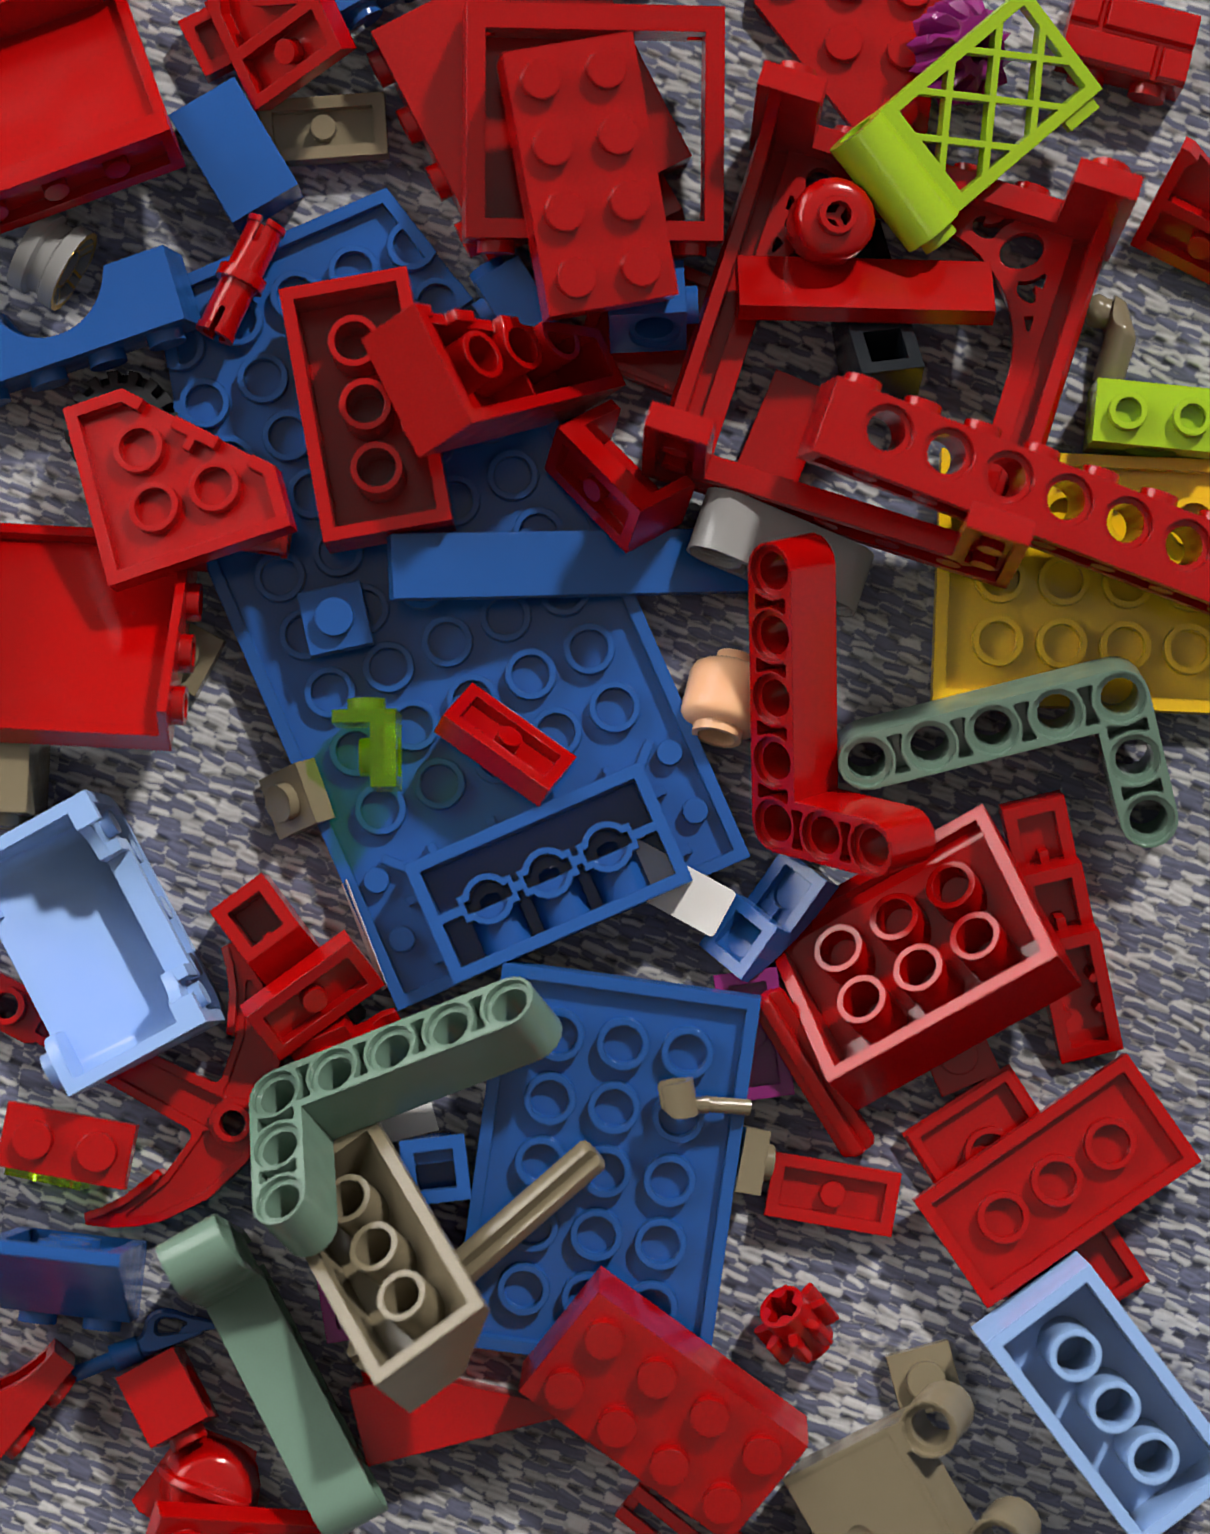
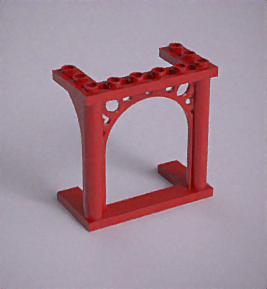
(1074, 240)

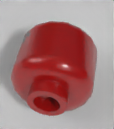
(827, 202)

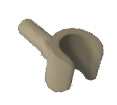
(680, 1100)

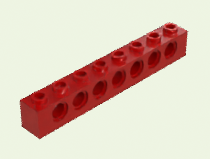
(840, 443)

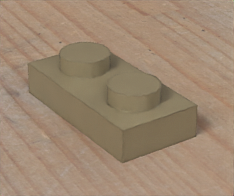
(329, 129)

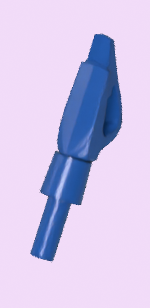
(136, 1349)

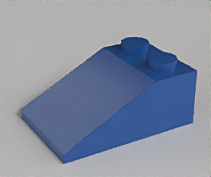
(71, 1275)

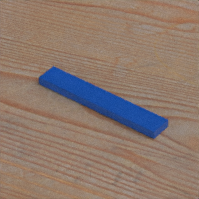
(547, 566)

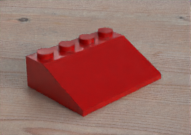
(923, 962)

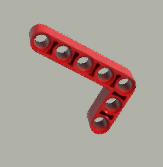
(795, 724)

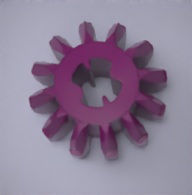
(944, 27)

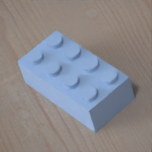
(1103, 1395)

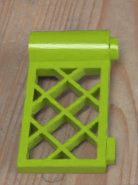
(904, 176)

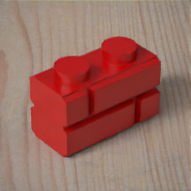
(1133, 46)

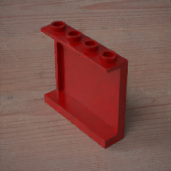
(424, 63)
(76, 108)
(85, 658)

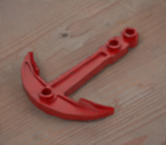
(185, 1097)

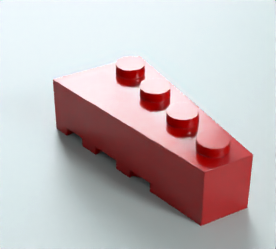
(486, 379)

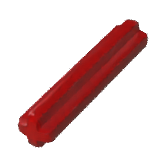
(790, 1040)

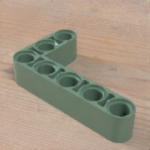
(1028, 731)
(369, 1080)
(218, 1272)

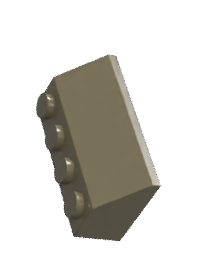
(396, 1275)

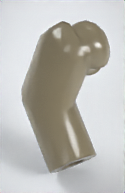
(1118, 335)

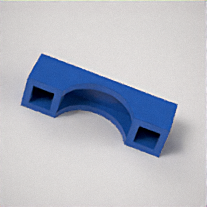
(139, 305)

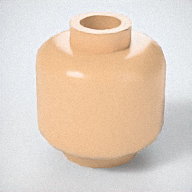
(719, 698)

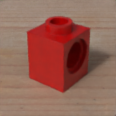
(168, 1400)

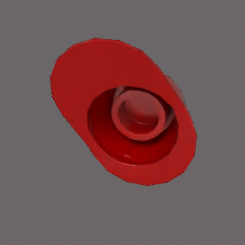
(206, 1473)

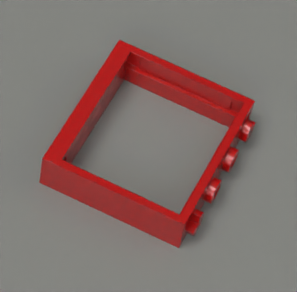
(585, 21)

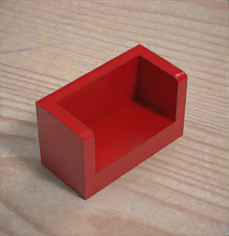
(610, 484)

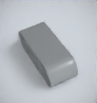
(736, 524)

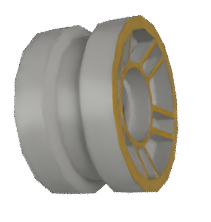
(51, 260)

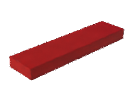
(865, 291)

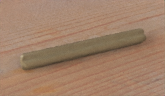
(524, 1214)

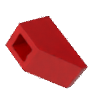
(265, 928)

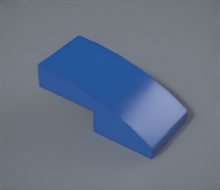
(770, 918)

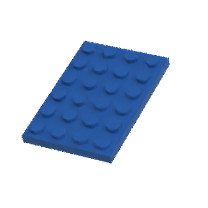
(666, 1182)

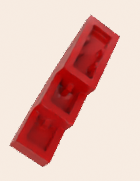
(1044, 849)

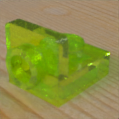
(381, 753)

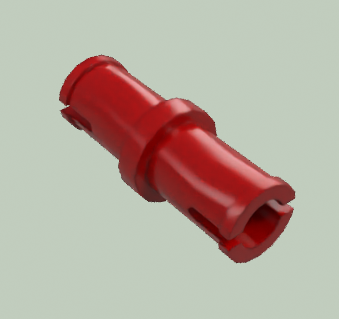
(240, 279)

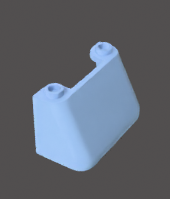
(98, 944)

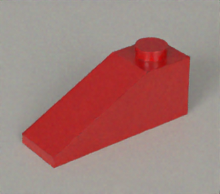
(452, 1416)

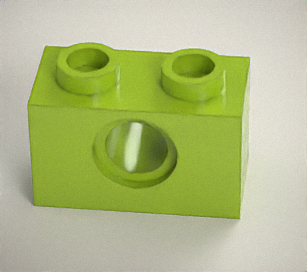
(1147, 419)

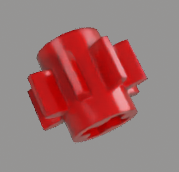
(796, 1324)

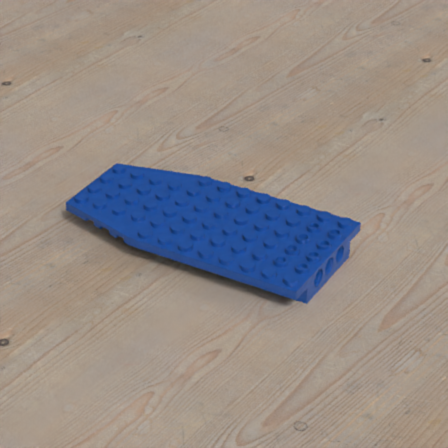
(457, 860)

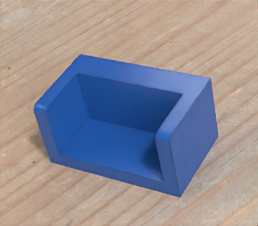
(236, 154)

